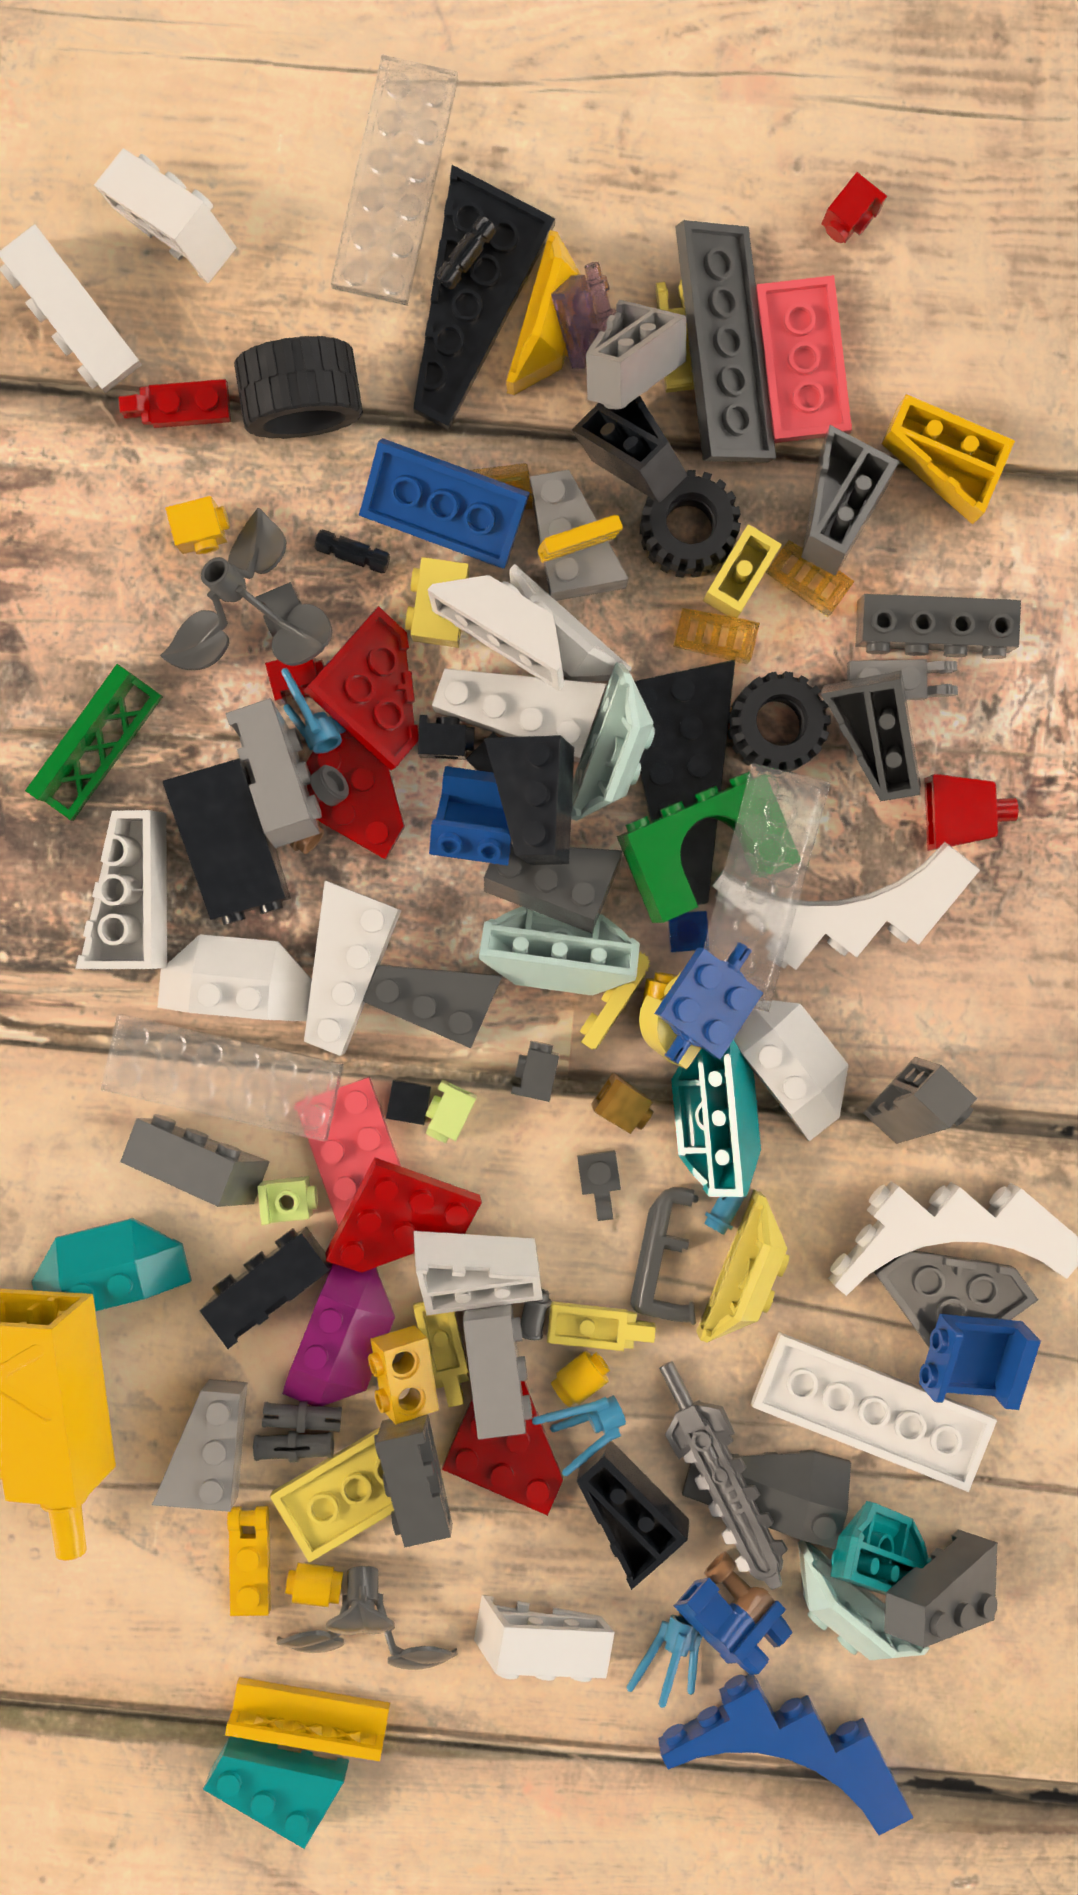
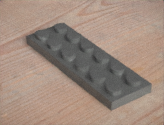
(725, 342)

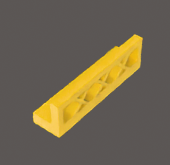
(308, 1719)

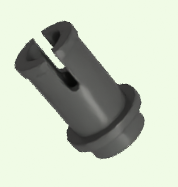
(534, 1317)

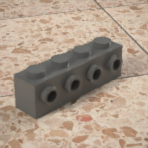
(939, 624)

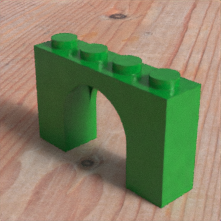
(655, 848)

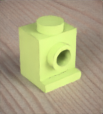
(449, 1112)
(298, 1188)

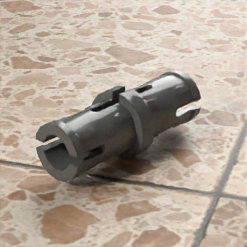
(301, 1417)
(293, 1446)

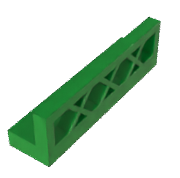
(82, 734)

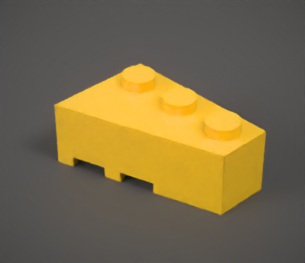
(948, 454)

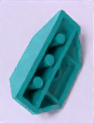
(718, 1121)
(114, 1263)
(878, 1549)

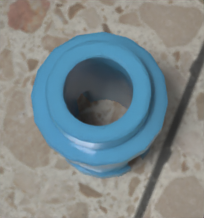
(723, 1213)

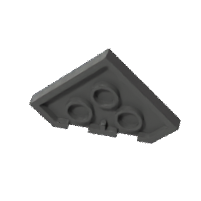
(943, 1284)

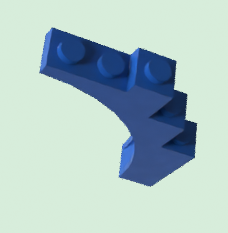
(797, 1734)

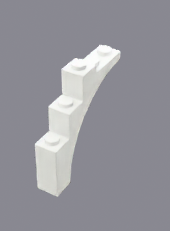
(909, 905)
(954, 1216)

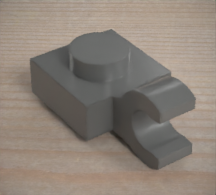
(599, 1176)

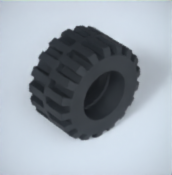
(686, 557)
(795, 694)

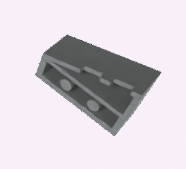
(844, 495)
(878, 728)
(920, 1102)
(413, 1481)

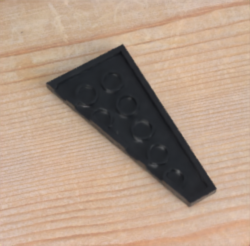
(470, 316)
(688, 754)

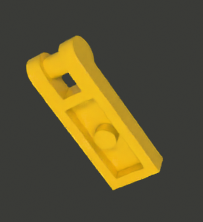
(249, 1562)

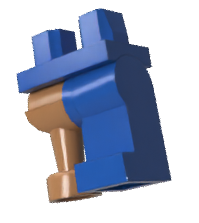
(735, 1627)

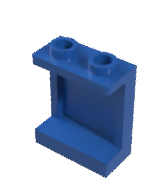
(470, 819)
(979, 1359)

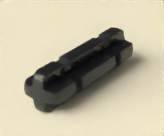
(466, 252)
(352, 551)

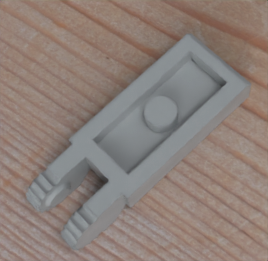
(913, 673)

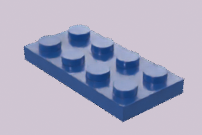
(443, 503)

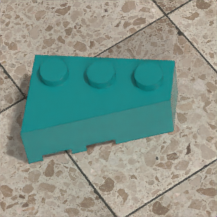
(276, 1785)

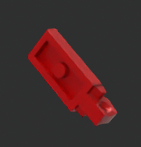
(179, 404)

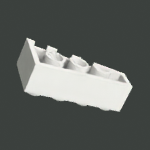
(69, 308)
(520, 705)
(131, 896)
(348, 951)

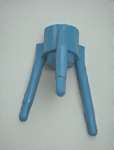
(320, 731)
(603, 1416)
(679, 1639)

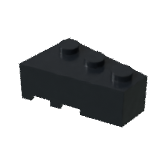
(631, 448)
(535, 794)
(265, 1285)
(633, 1512)

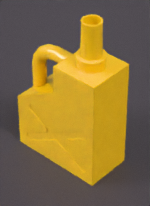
(53, 1408)

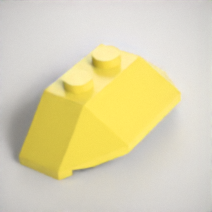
(747, 1273)

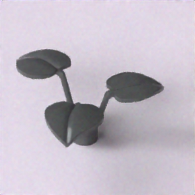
(259, 550)
(363, 1618)

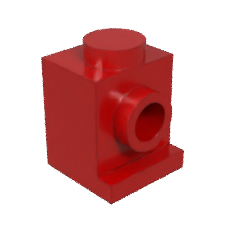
(853, 209)
(302, 674)

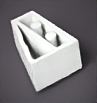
(166, 210)
(475, 1271)
(542, 1643)

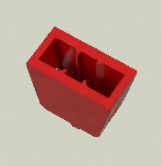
(964, 810)

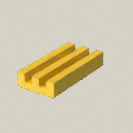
(579, 538)

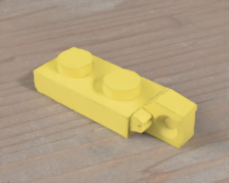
(597, 1327)
(446, 1351)

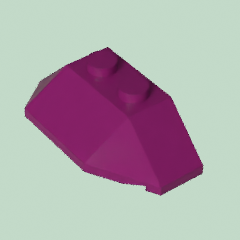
(337, 1341)

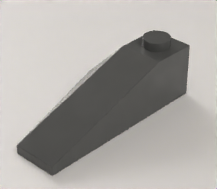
(800, 1491)

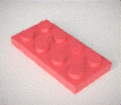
(803, 358)
(354, 1139)

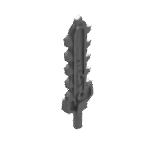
(701, 1437)

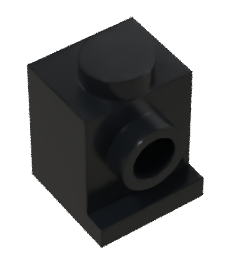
(444, 738)

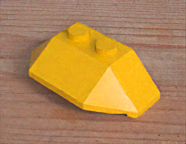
(541, 341)

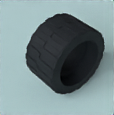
(298, 387)

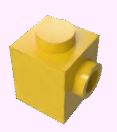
(198, 525)

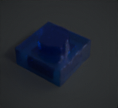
(688, 931)

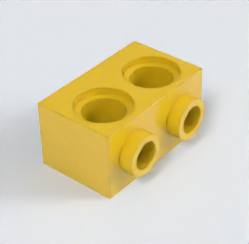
(411, 1372)

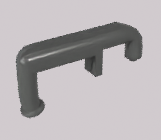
(650, 1258)

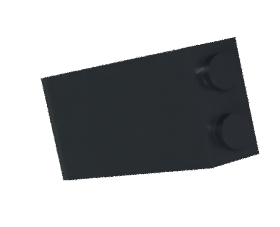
(226, 842)

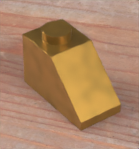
(622, 1104)

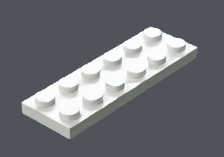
(873, 1412)

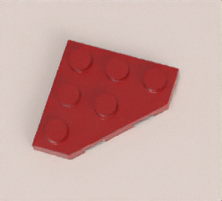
(372, 689)
(371, 809)
(388, 1211)
(511, 1465)

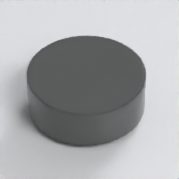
(329, 785)

